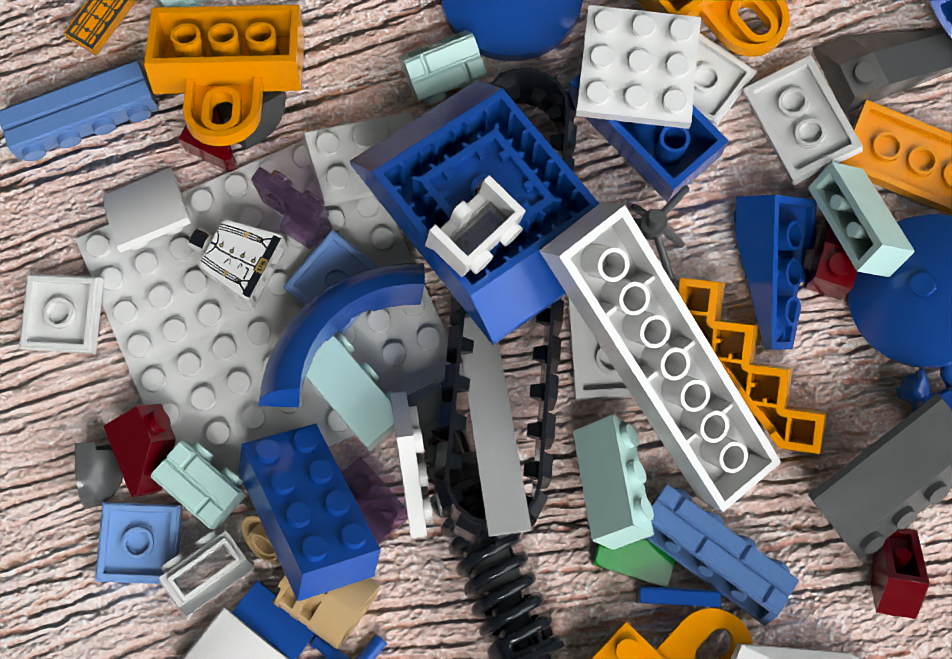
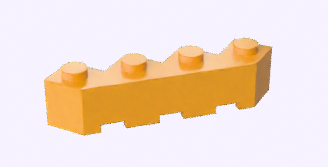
(761, 385)

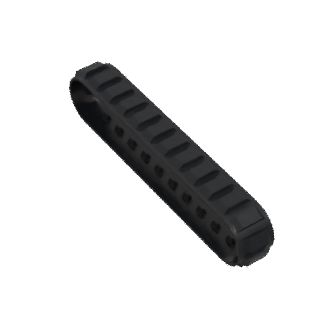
(547, 94)

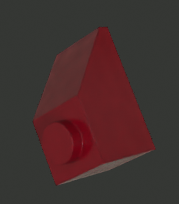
(831, 267)
(140, 443)
(899, 575)

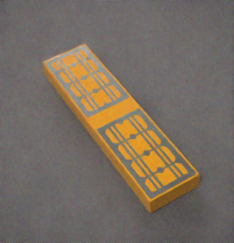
(97, 23)

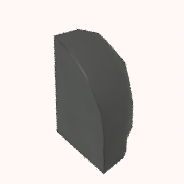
(272, 112)
(96, 473)

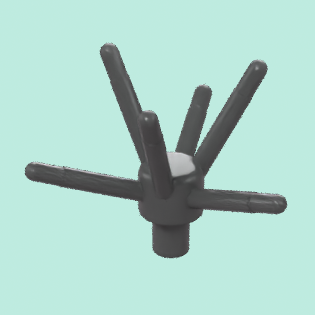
(654, 225)

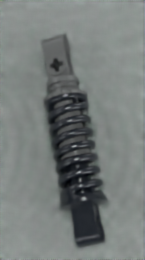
(492, 567)

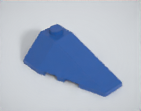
(773, 247)

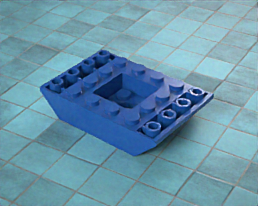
(443, 160)

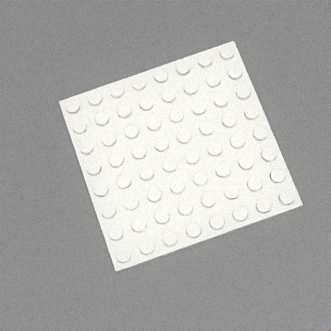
(209, 350)

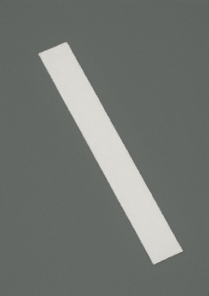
(494, 436)

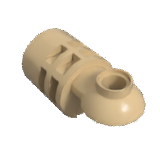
(327, 615)

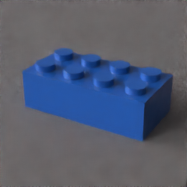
(662, 154)
(308, 511)

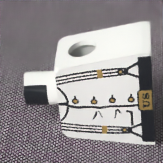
(239, 258)

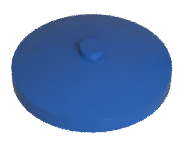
(513, 27)
(912, 309)

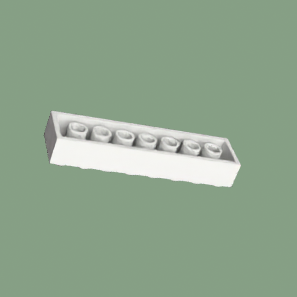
(661, 354)

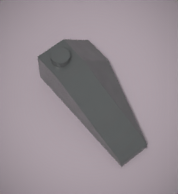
(882, 64)

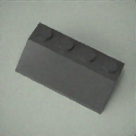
(891, 480)

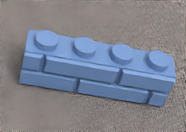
(78, 111)
(720, 556)

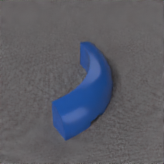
(328, 314)

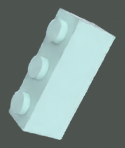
(860, 220)
(352, 391)
(613, 482)

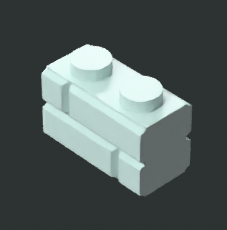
(443, 67)
(199, 484)

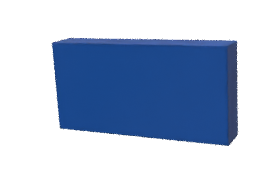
(678, 596)
(272, 622)

